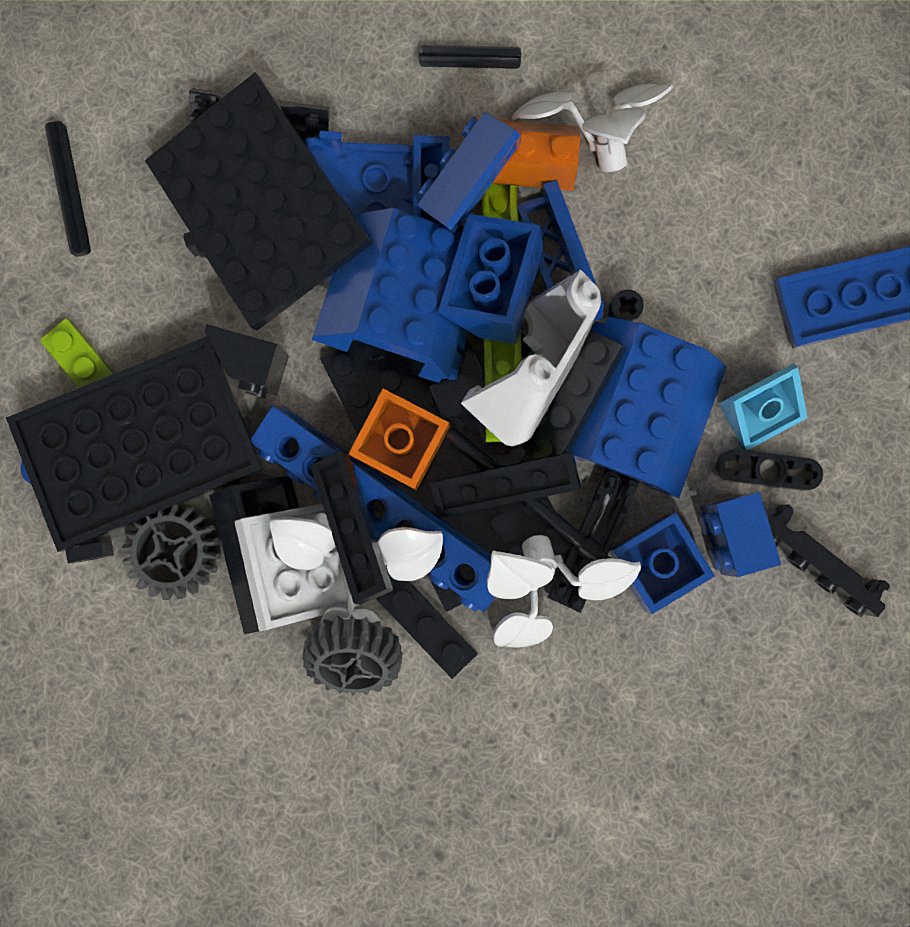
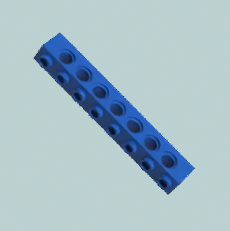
(273, 444)

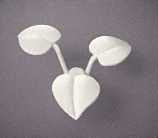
(611, 129)
(405, 551)
(517, 575)

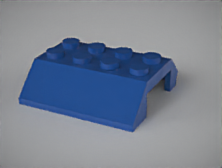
(380, 174)
(394, 294)
(651, 407)

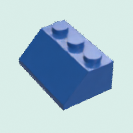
(468, 170)
(492, 277)

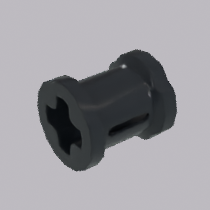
(623, 298)

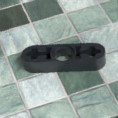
(796, 463)

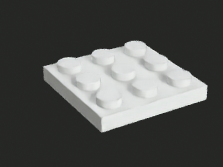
(283, 592)

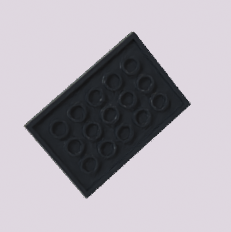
(257, 202)
(134, 444)

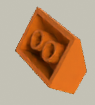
(543, 156)

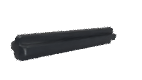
(67, 188)

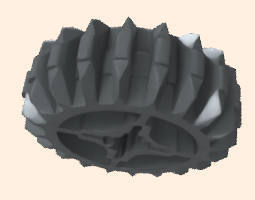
(179, 563)
(352, 655)

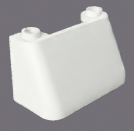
(556, 333)

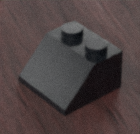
(249, 360)

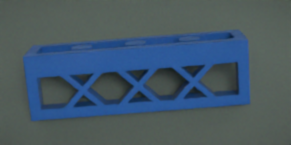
(563, 233)

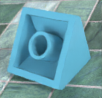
(766, 407)

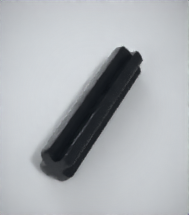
(470, 56)

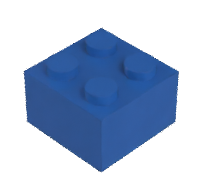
(739, 535)
(668, 562)

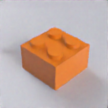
(399, 439)

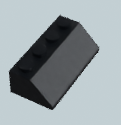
(244, 502)

